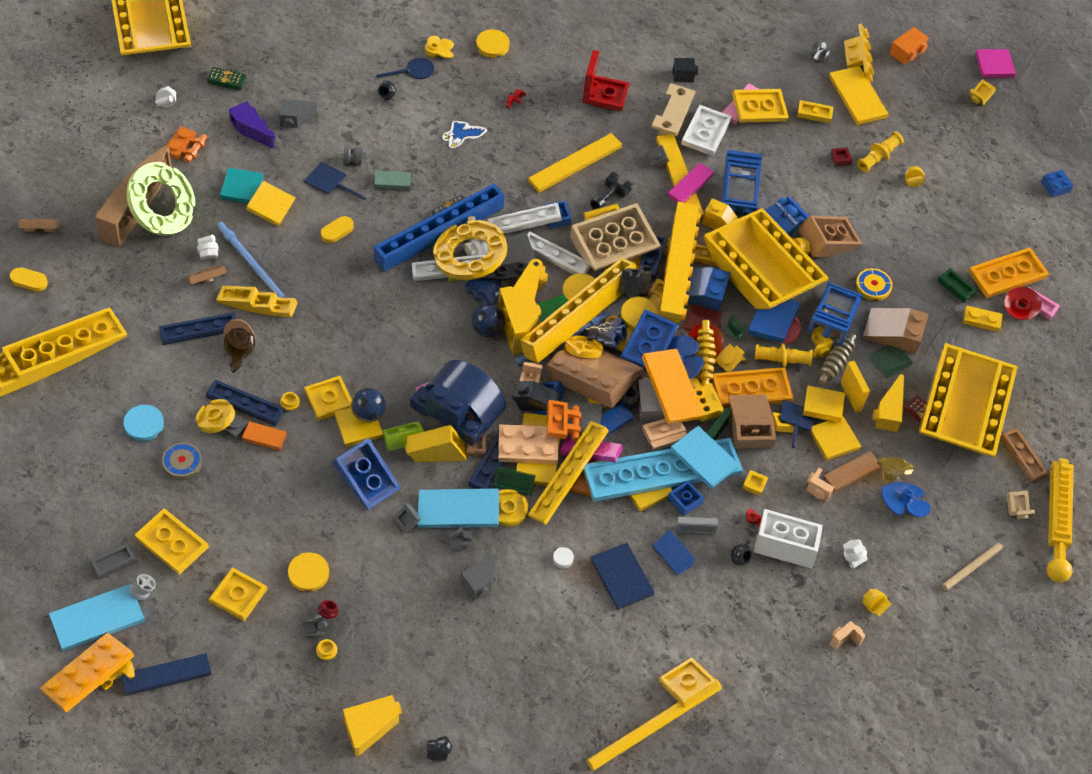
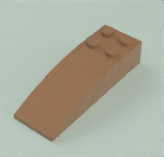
(115, 218)

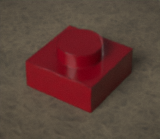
(841, 156)

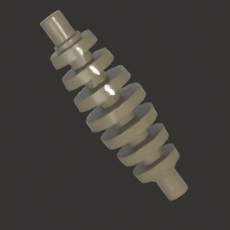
(837, 359)

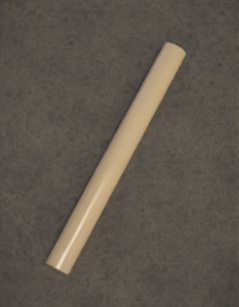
(972, 566)

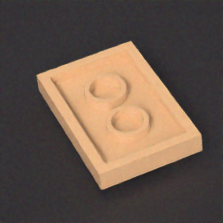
(526, 445)

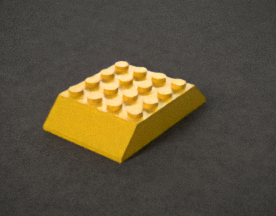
(150, 25)
(763, 260)
(973, 398)

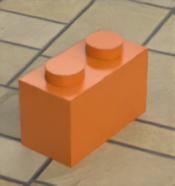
(909, 45)

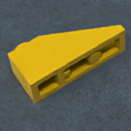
(889, 412)

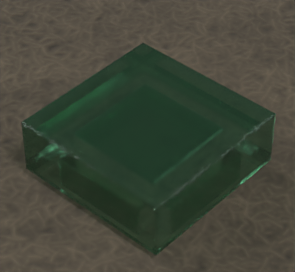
(735, 327)

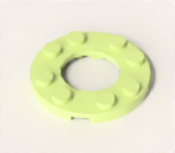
(177, 184)

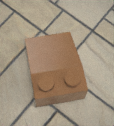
(829, 235)
(896, 327)

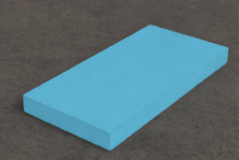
(458, 508)
(96, 617)

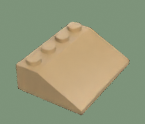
(614, 236)

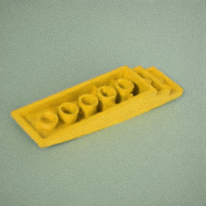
(57, 349)

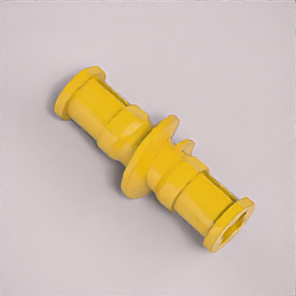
(880, 151)
(783, 355)

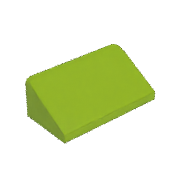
(397, 436)

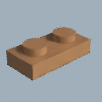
(47, 225)

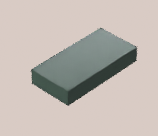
(392, 180)

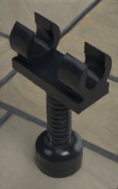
(614, 186)

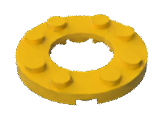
(475, 269)

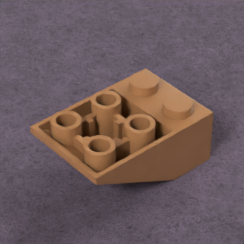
(751, 422)

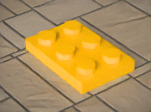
(760, 105)
(171, 541)

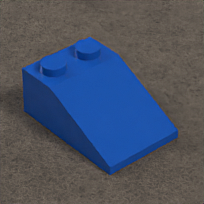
(708, 287)
(366, 474)

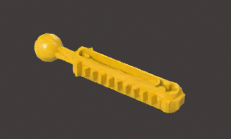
(1060, 519)

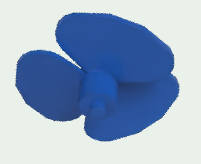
(686, 347)
(903, 496)

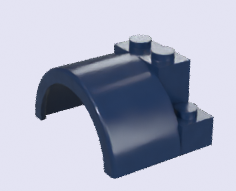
(454, 392)

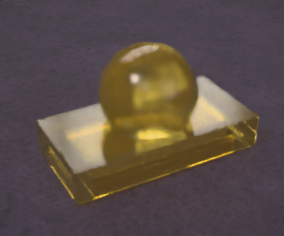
(893, 468)

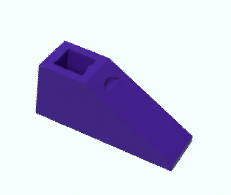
(248, 123)

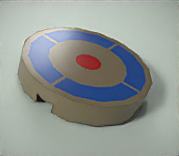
(181, 460)

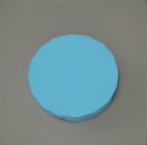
(143, 422)

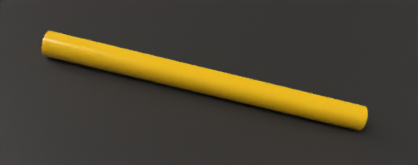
(644, 731)

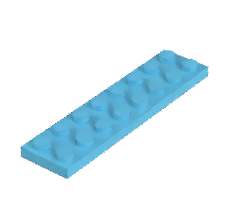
(644, 473)

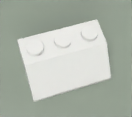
(788, 538)

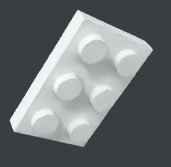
(706, 130)

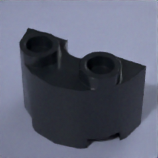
(635, 281)

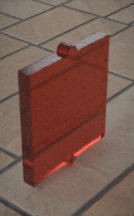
(700, 313)

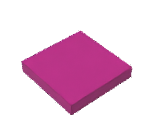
(995, 63)

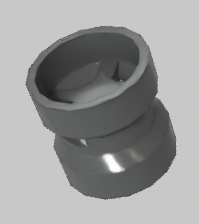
(357, 155)

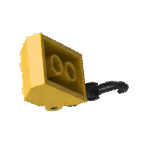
(518, 301)

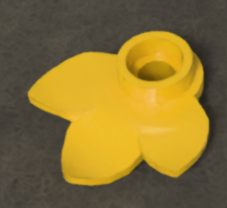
(439, 47)

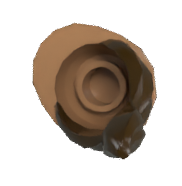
(238, 342)

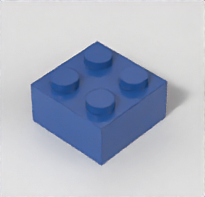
(1057, 183)
(565, 215)
(686, 498)

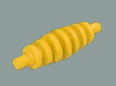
(706, 352)

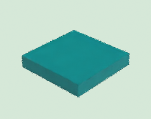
(240, 185)

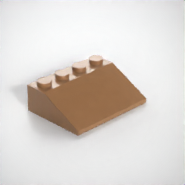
(599, 378)

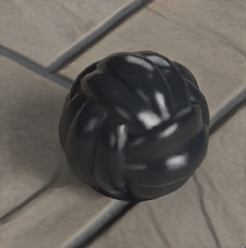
(387, 90)
(630, 398)
(741, 554)

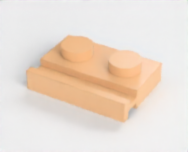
(663, 435)

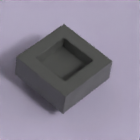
(658, 156)
(236, 427)
(407, 518)

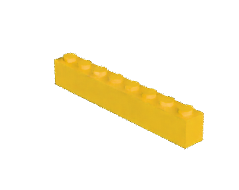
(678, 263)
(574, 313)

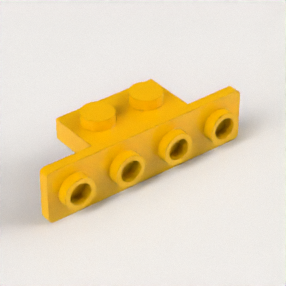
(858, 52)

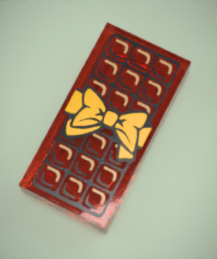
(916, 408)

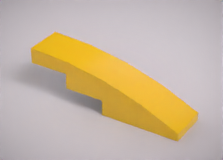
(257, 302)

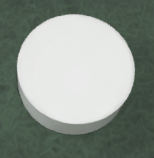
(563, 558)

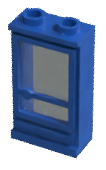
(741, 181)
(836, 310)

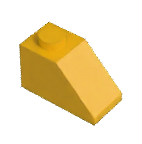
(718, 215)

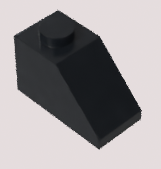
(533, 396)

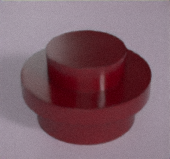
(328, 609)

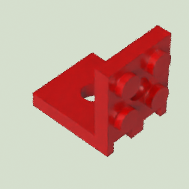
(597, 86)

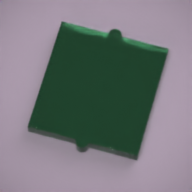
(890, 360)

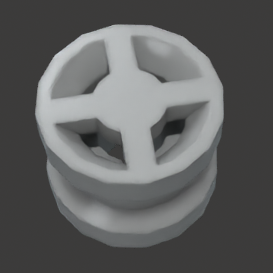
(142, 587)

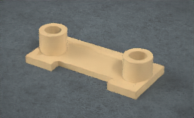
(675, 111)

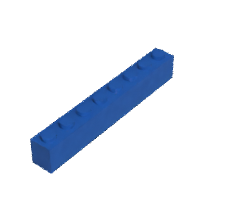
(425, 233)

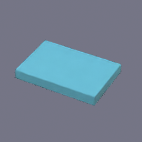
(704, 457)

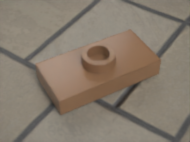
(206, 275)

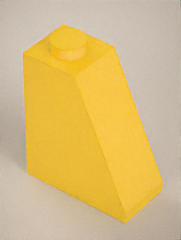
(436, 446)
(370, 721)

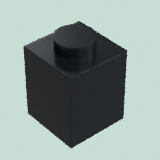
(684, 70)

